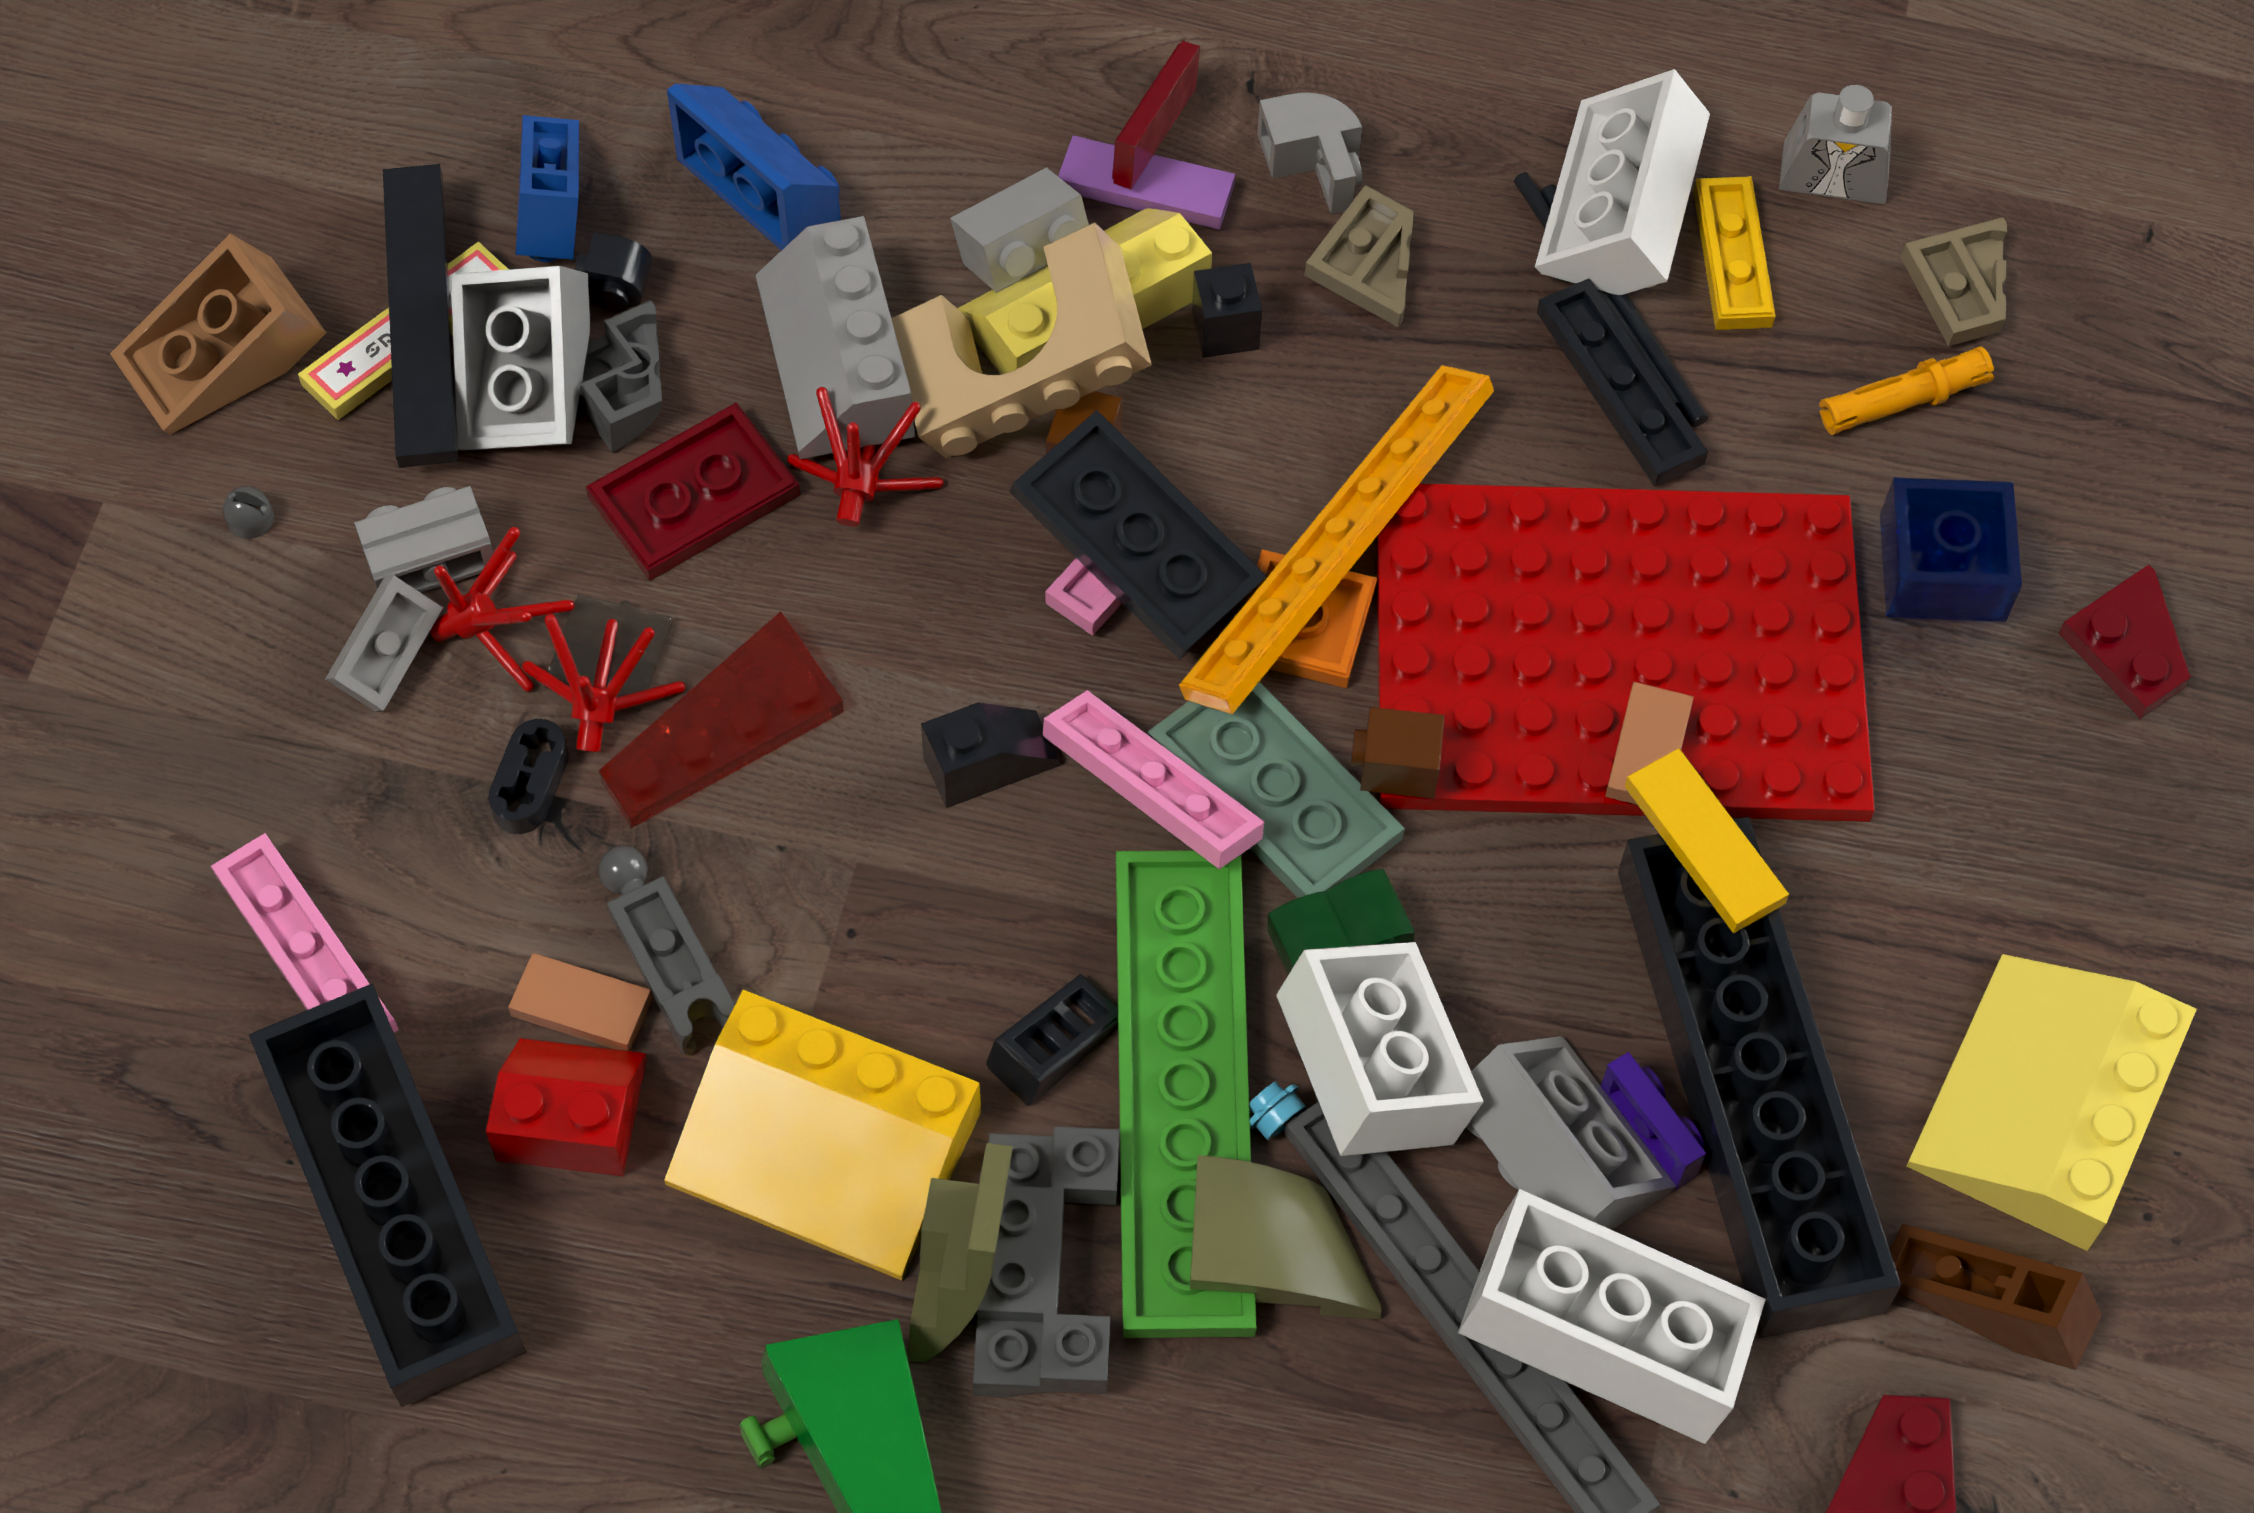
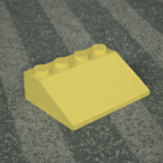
(2052, 1094)

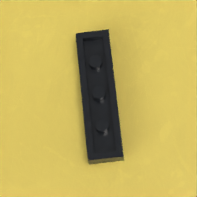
(1622, 382)

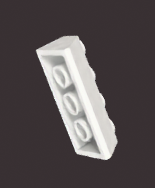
(1625, 186)

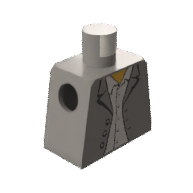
(1839, 147)

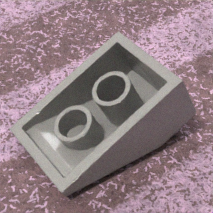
(518, 355)

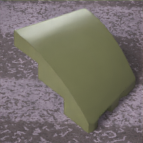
(1274, 1239)
(957, 1253)

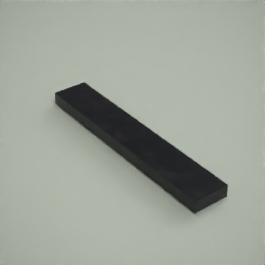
(419, 316)

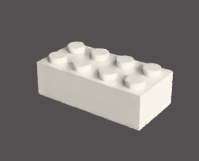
(1613, 1316)

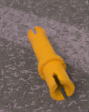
(1927, 383)

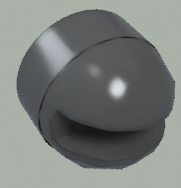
(243, 519)

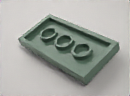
(1312, 807)

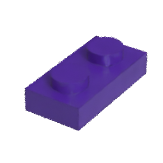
(1642, 1102)

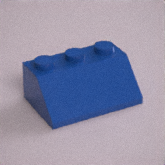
(750, 163)

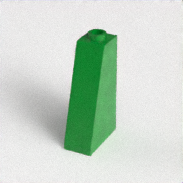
(856, 1417)

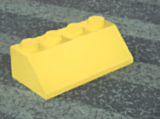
(1160, 263)

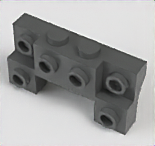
(1019, 1333)

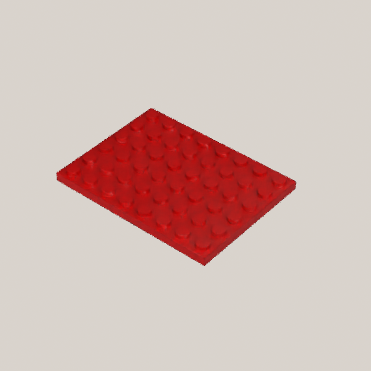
(1548, 602)

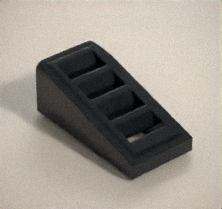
(1030, 1069)

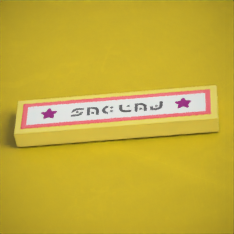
(363, 360)

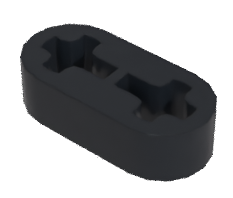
(516, 771)

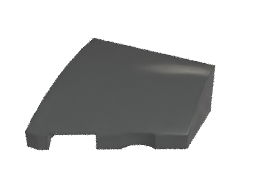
(623, 377)

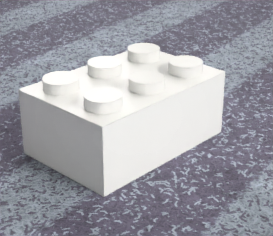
(1378, 1048)

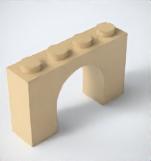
(1091, 347)

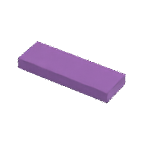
(1165, 184)

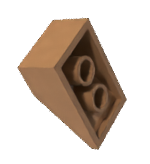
(217, 336)

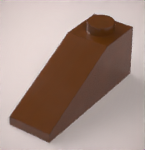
(1998, 1294)

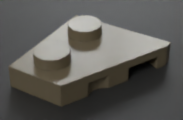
(1367, 255)

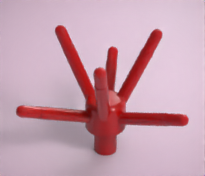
(858, 474)
(476, 613)
(596, 702)

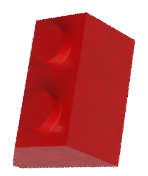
(566, 1106)

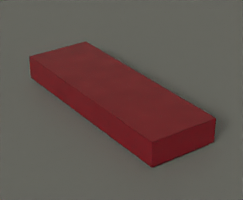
(1155, 114)

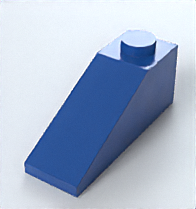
(548, 188)

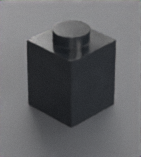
(1226, 310)

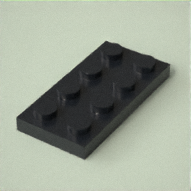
(1138, 534)

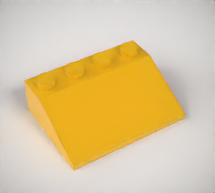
(822, 1133)

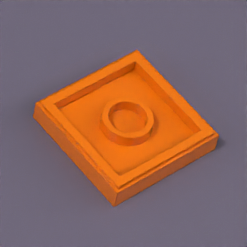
(1332, 636)

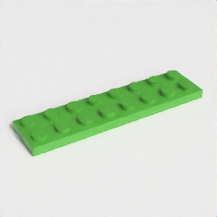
(1177, 1080)

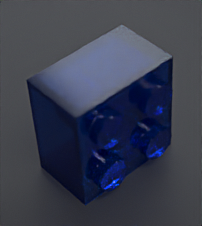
(1950, 549)

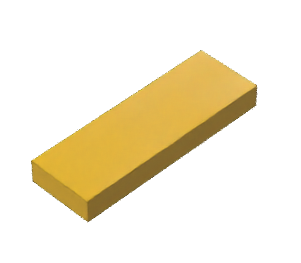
(1733, 253)
(1706, 840)

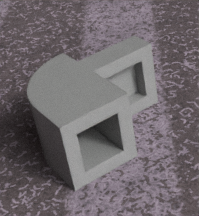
(1313, 134)

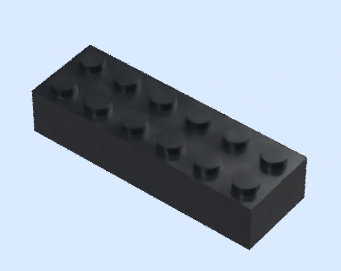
(387, 1195)

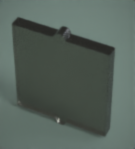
(585, 635)

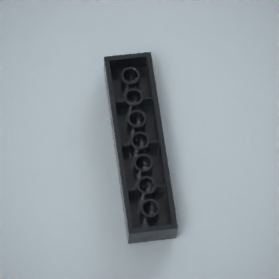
(1760, 1100)

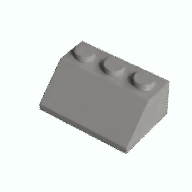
(1563, 1133)

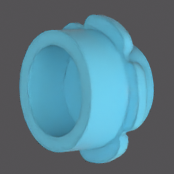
(1274, 1108)

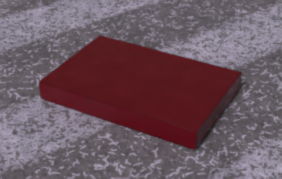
(693, 491)

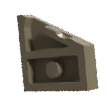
(1961, 279)

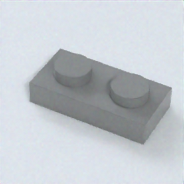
(384, 643)

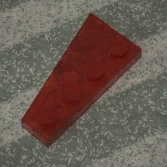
(728, 720)

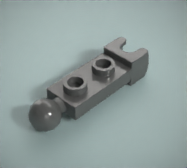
(663, 946)

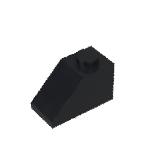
(984, 750)

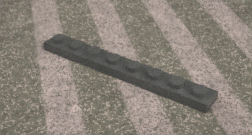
(1440, 1283)

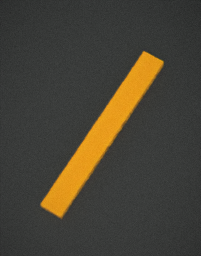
(1335, 540)

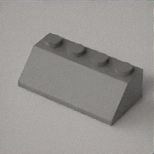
(834, 333)

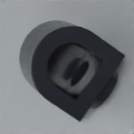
(615, 271)

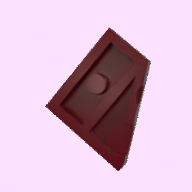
(2131, 642)
(1901, 1460)

